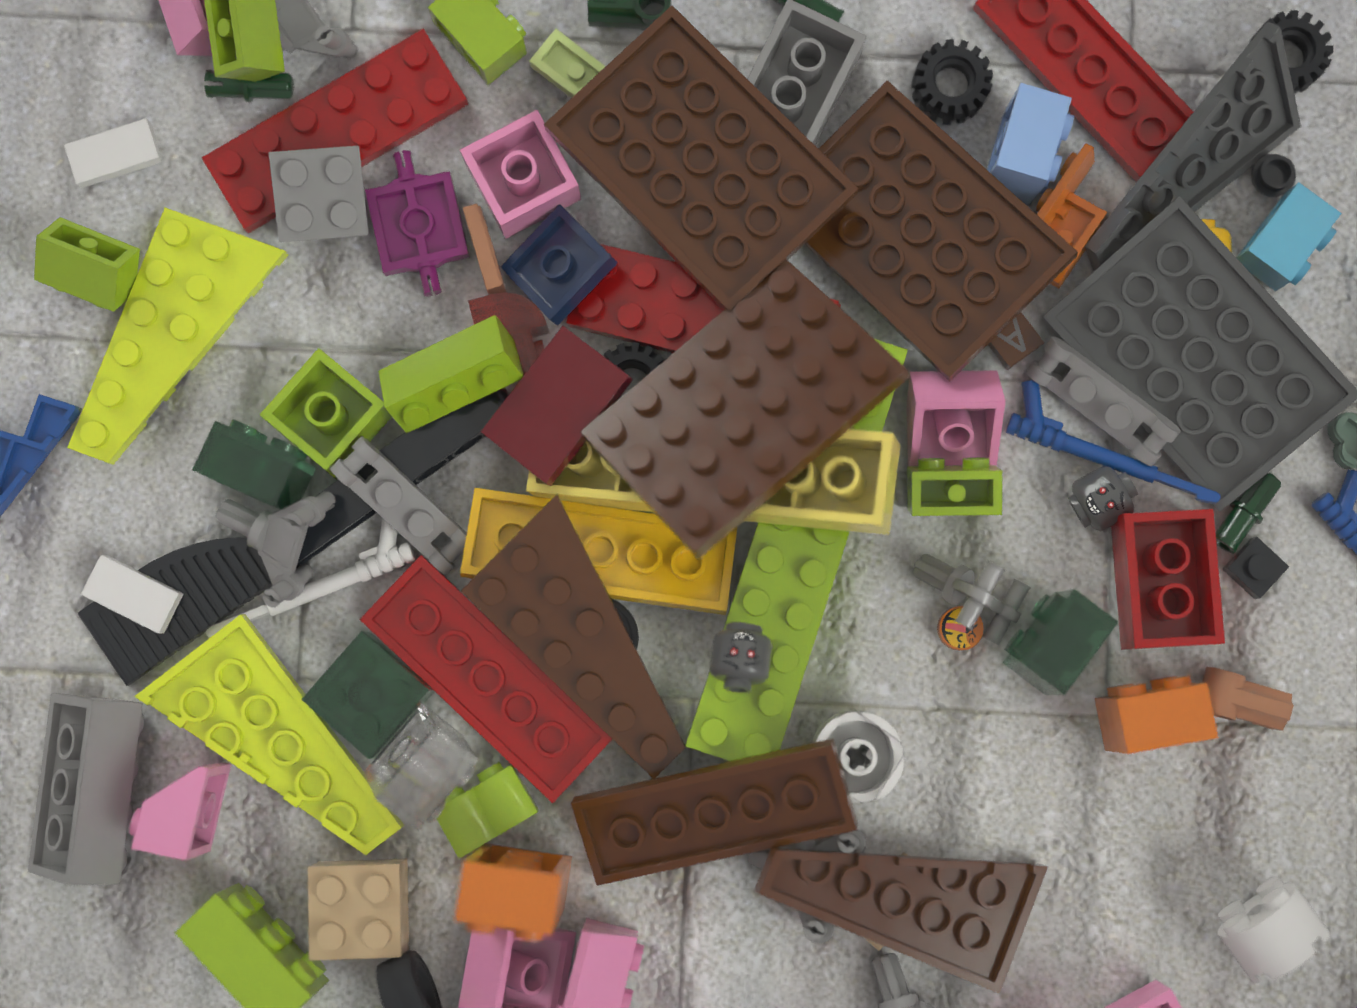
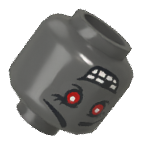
(1102, 497)
(741, 656)

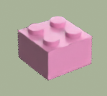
(521, 174)

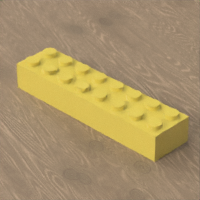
(840, 490)

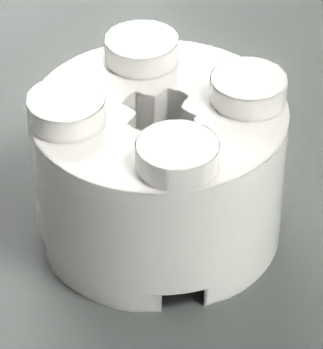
(881, 749)
(1271, 930)

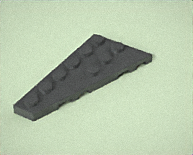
(1224, 137)

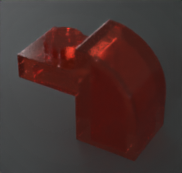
(519, 317)

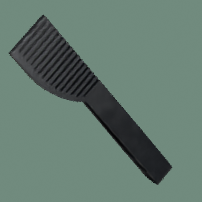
(228, 572)

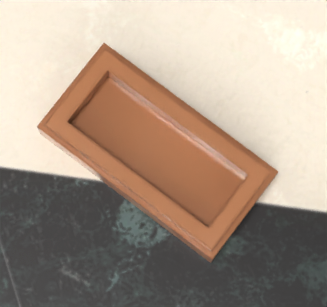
(484, 249)

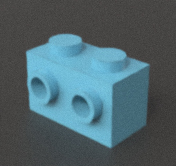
(1288, 237)

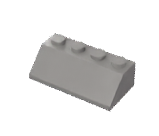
(85, 789)

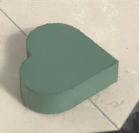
(1343, 433)

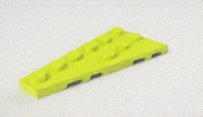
(174, 315)
(253, 715)

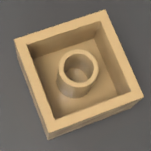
(358, 909)

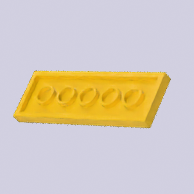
(629, 549)

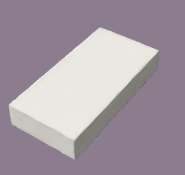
(113, 153)
(132, 594)

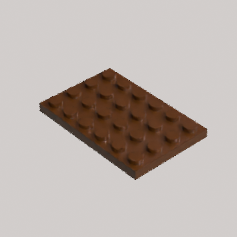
(700, 159)
(932, 234)
(744, 407)

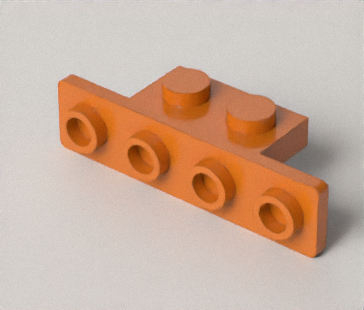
(1069, 214)

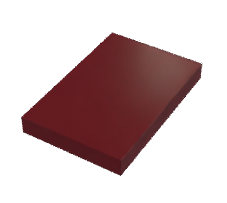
(554, 403)

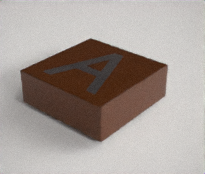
(1015, 342)

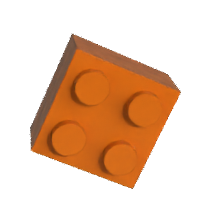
(1157, 717)

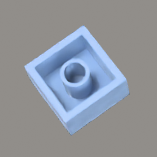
(1028, 141)

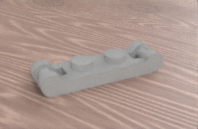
(1103, 400)
(402, 504)

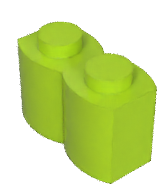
(486, 809)

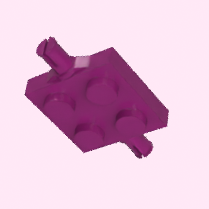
(417, 223)

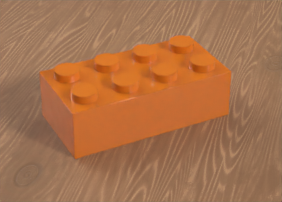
(513, 891)

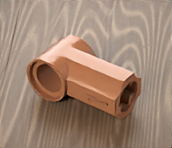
(1240, 699)

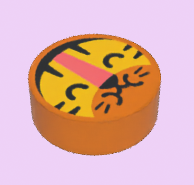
(956, 635)

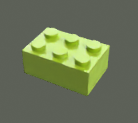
(251, 951)

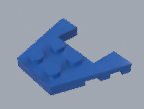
(24, 455)

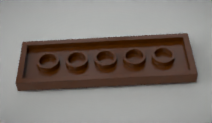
(715, 812)

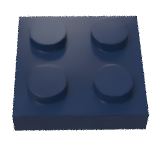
(558, 265)

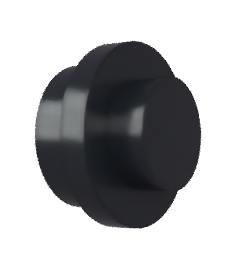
(1273, 175)

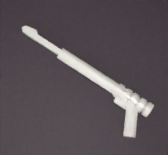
(371, 564)

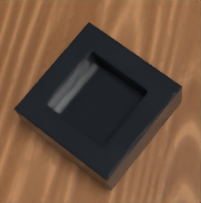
(1255, 567)

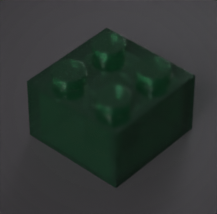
(246, 463)
(1058, 641)
(367, 694)

